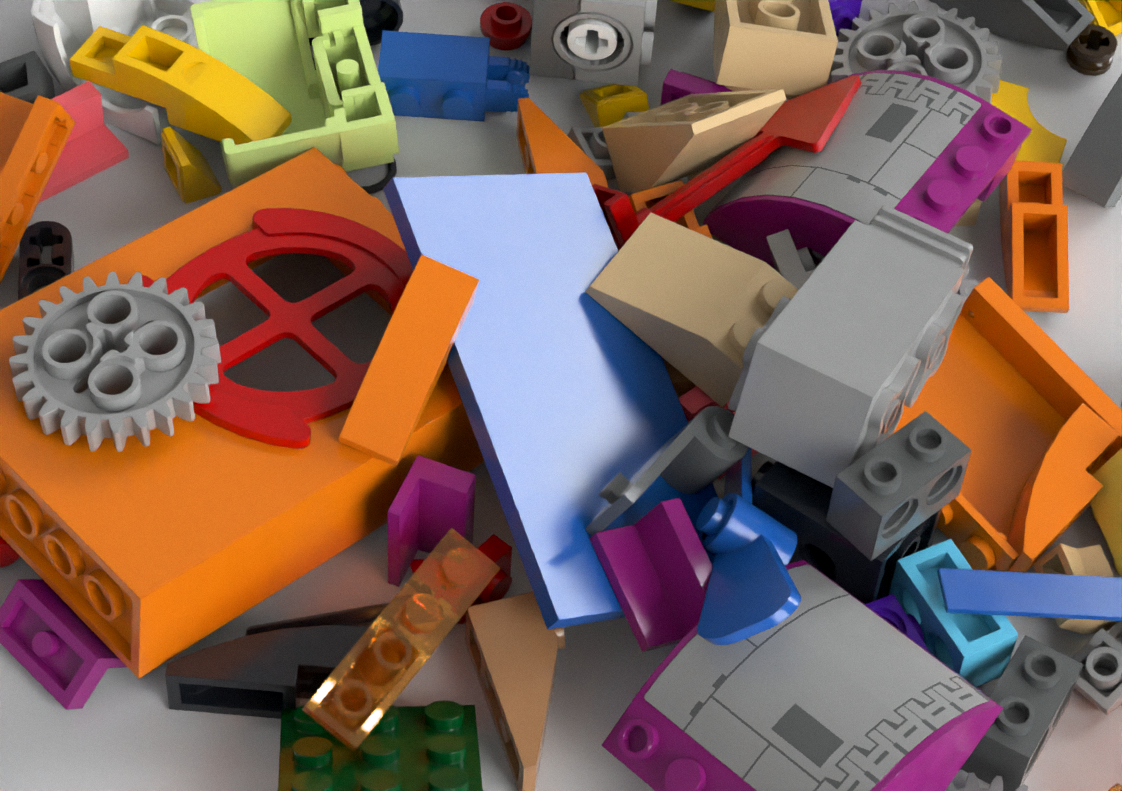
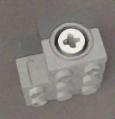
(592, 39)

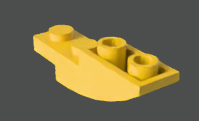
(189, 83)

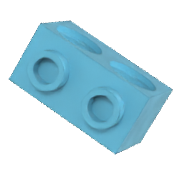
(969, 644)

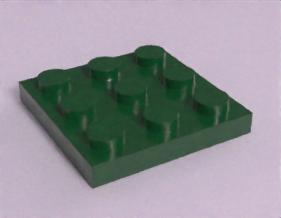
(405, 751)

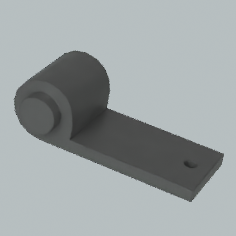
(686, 462)

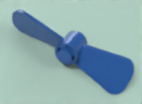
(749, 576)

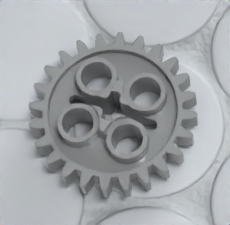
(922, 45)
(115, 361)

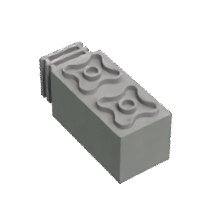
(851, 346)

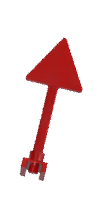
(798, 123)

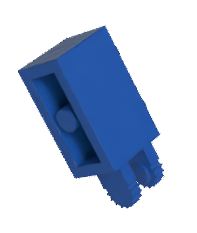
(448, 76)

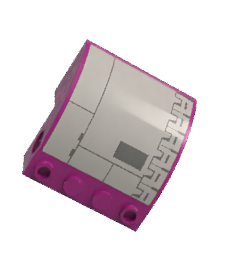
(898, 145)
(804, 707)

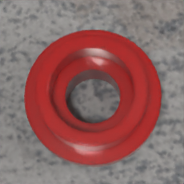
(506, 25)

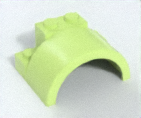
(333, 108)

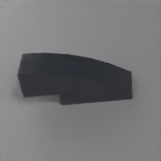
(259, 671)

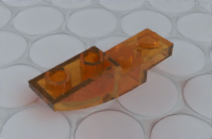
(401, 640)

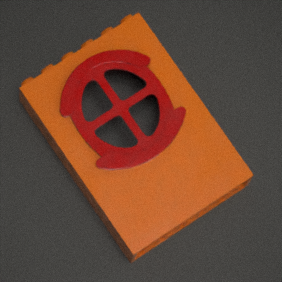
(257, 486)

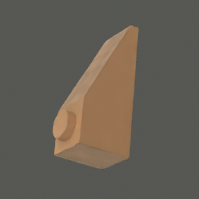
(517, 676)

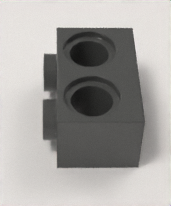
(898, 485)
(1033, 699)

